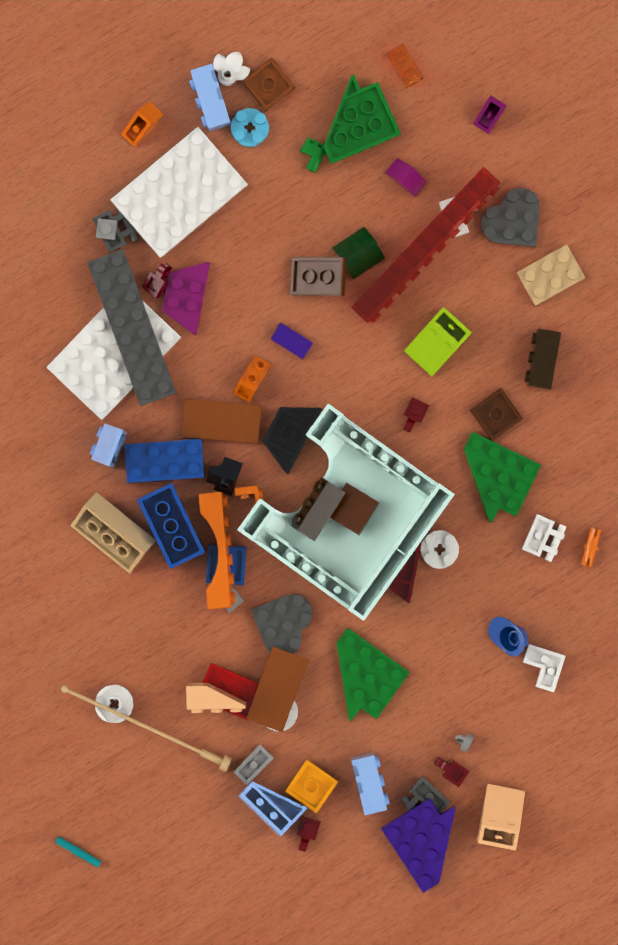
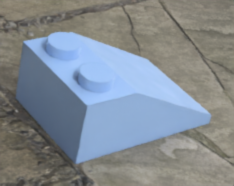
(108, 445)

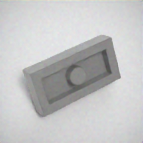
(253, 764)

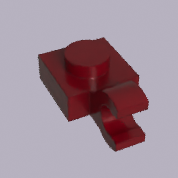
(155, 281)
(415, 411)
(453, 772)
(308, 830)

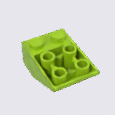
(437, 341)

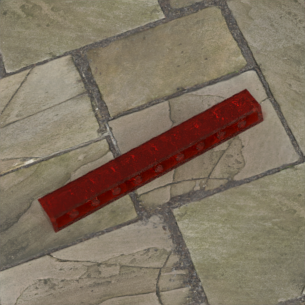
(425, 245)

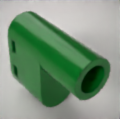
(315, 152)

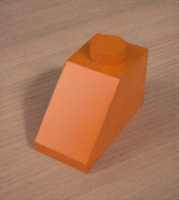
(142, 124)

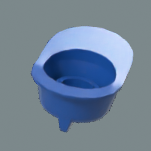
(508, 636)

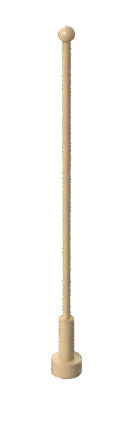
(223, 762)

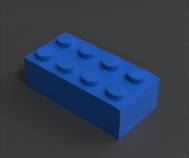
(164, 461)
(171, 525)

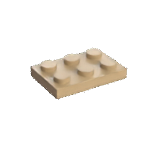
(550, 275)

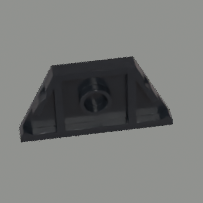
(288, 434)

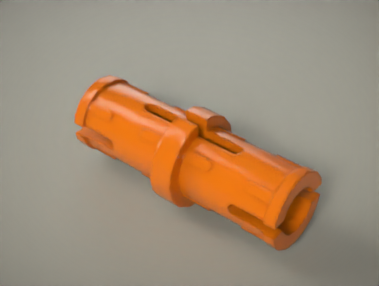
(591, 547)

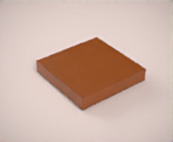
(268, 84)

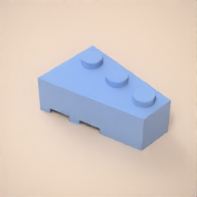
(370, 783)

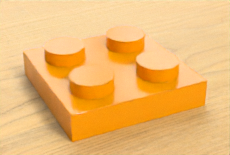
(311, 786)

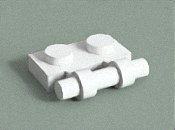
(538, 536)

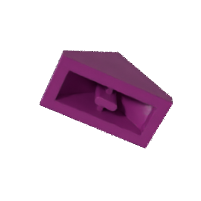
(489, 114)
(406, 177)

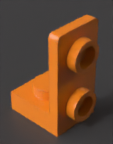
(251, 379)
(245, 492)

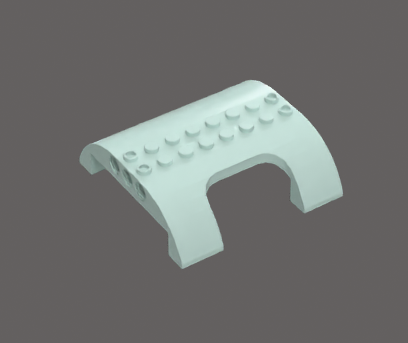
(340, 562)

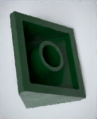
(361, 252)

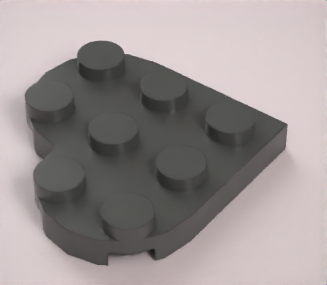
(514, 220)
(282, 621)

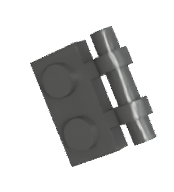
(119, 241)
(422, 791)

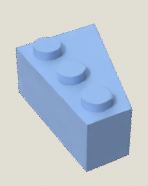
(209, 98)
(271, 807)

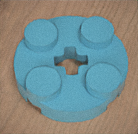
(256, 136)

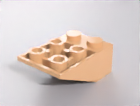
(206, 696)
(501, 817)

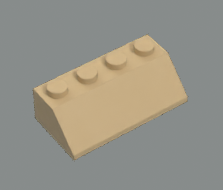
(112, 532)

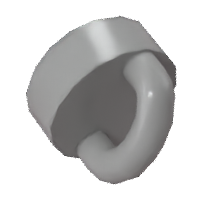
(465, 742)

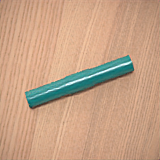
(78, 851)

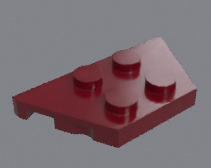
(404, 581)

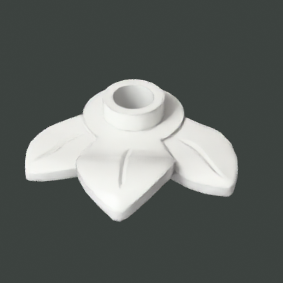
(230, 65)

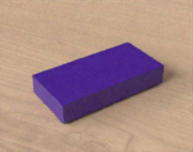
(291, 341)

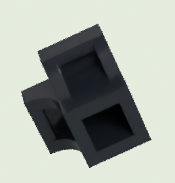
(225, 476)

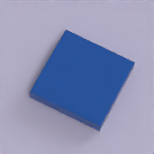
(237, 568)

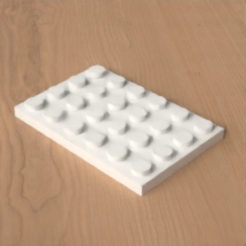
(179, 192)
(94, 365)

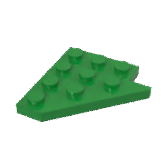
(360, 122)
(499, 474)
(367, 675)

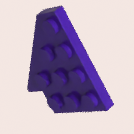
(422, 841)

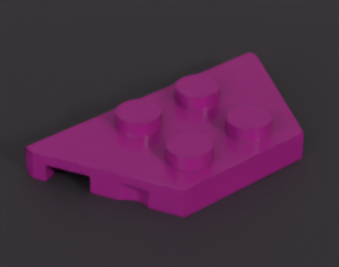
(186, 294)

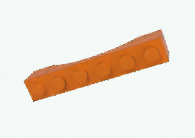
(219, 591)

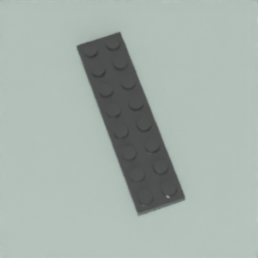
(131, 327)

